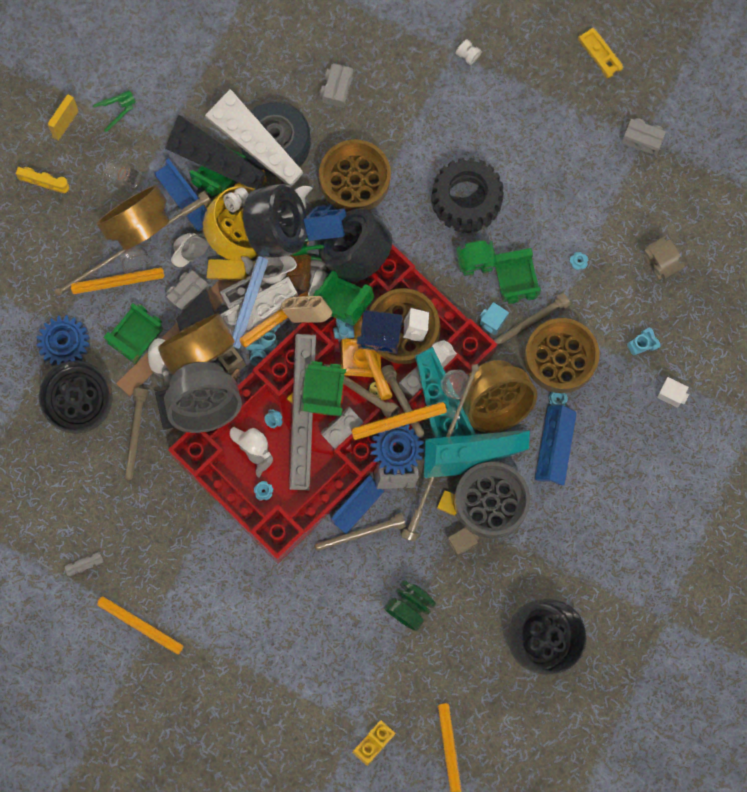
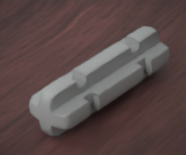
(84, 564)

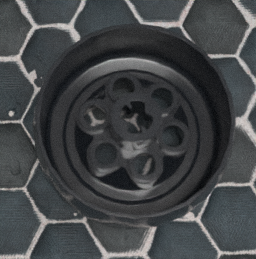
(275, 221)
(361, 248)
(99, 403)
(566, 630)

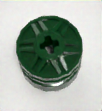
(410, 605)

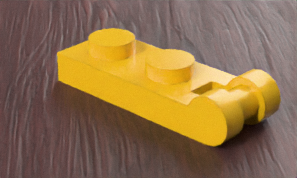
(600, 52)
(44, 180)

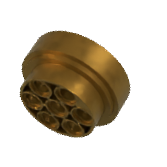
(353, 154)
(135, 218)
(404, 300)
(565, 332)
(499, 397)

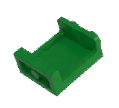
(212, 181)
(517, 276)
(344, 298)
(134, 333)
(322, 389)

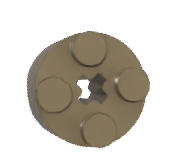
(663, 257)

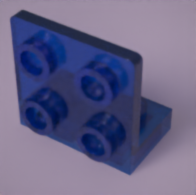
(380, 332)

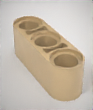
(306, 309)

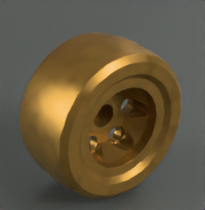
(197, 343)

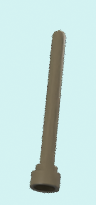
(560, 302)
(390, 376)
(140, 396)
(388, 409)
(396, 522)

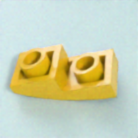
(226, 269)
(373, 743)

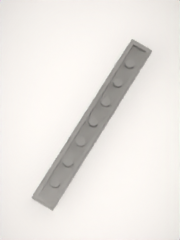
(301, 421)

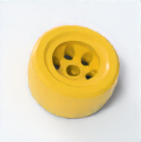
(222, 237)

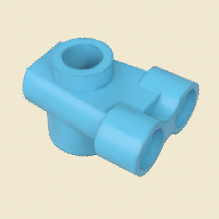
(343, 330)
(646, 341)
(266, 343)

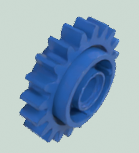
(57, 331)
(393, 460)

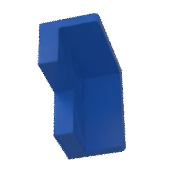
(324, 223)

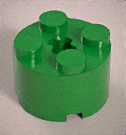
(476, 257)

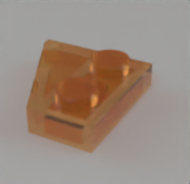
(301, 274)

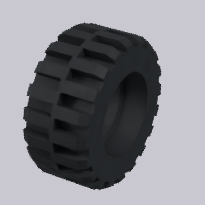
(472, 172)

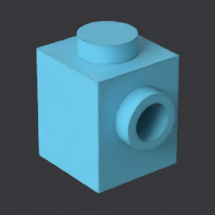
(493, 318)

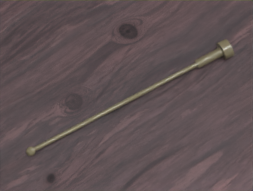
(203, 200)
(409, 533)

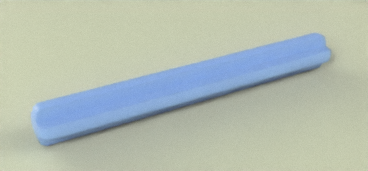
(249, 300)

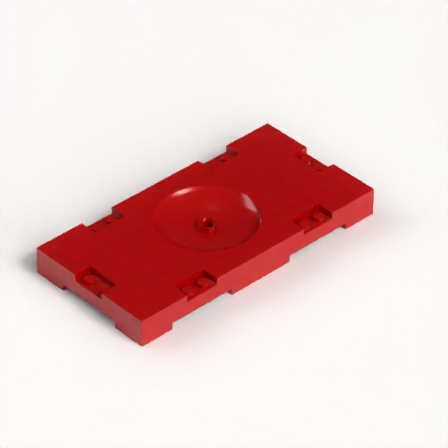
(334, 472)

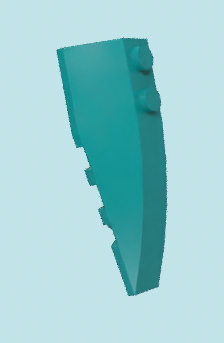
(431, 374)
(460, 453)

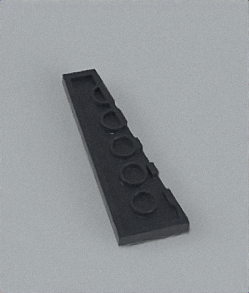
(200, 147)

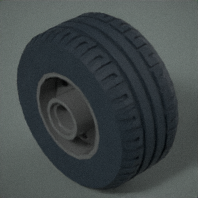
(287, 127)

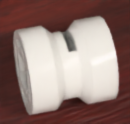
(468, 52)
(235, 200)

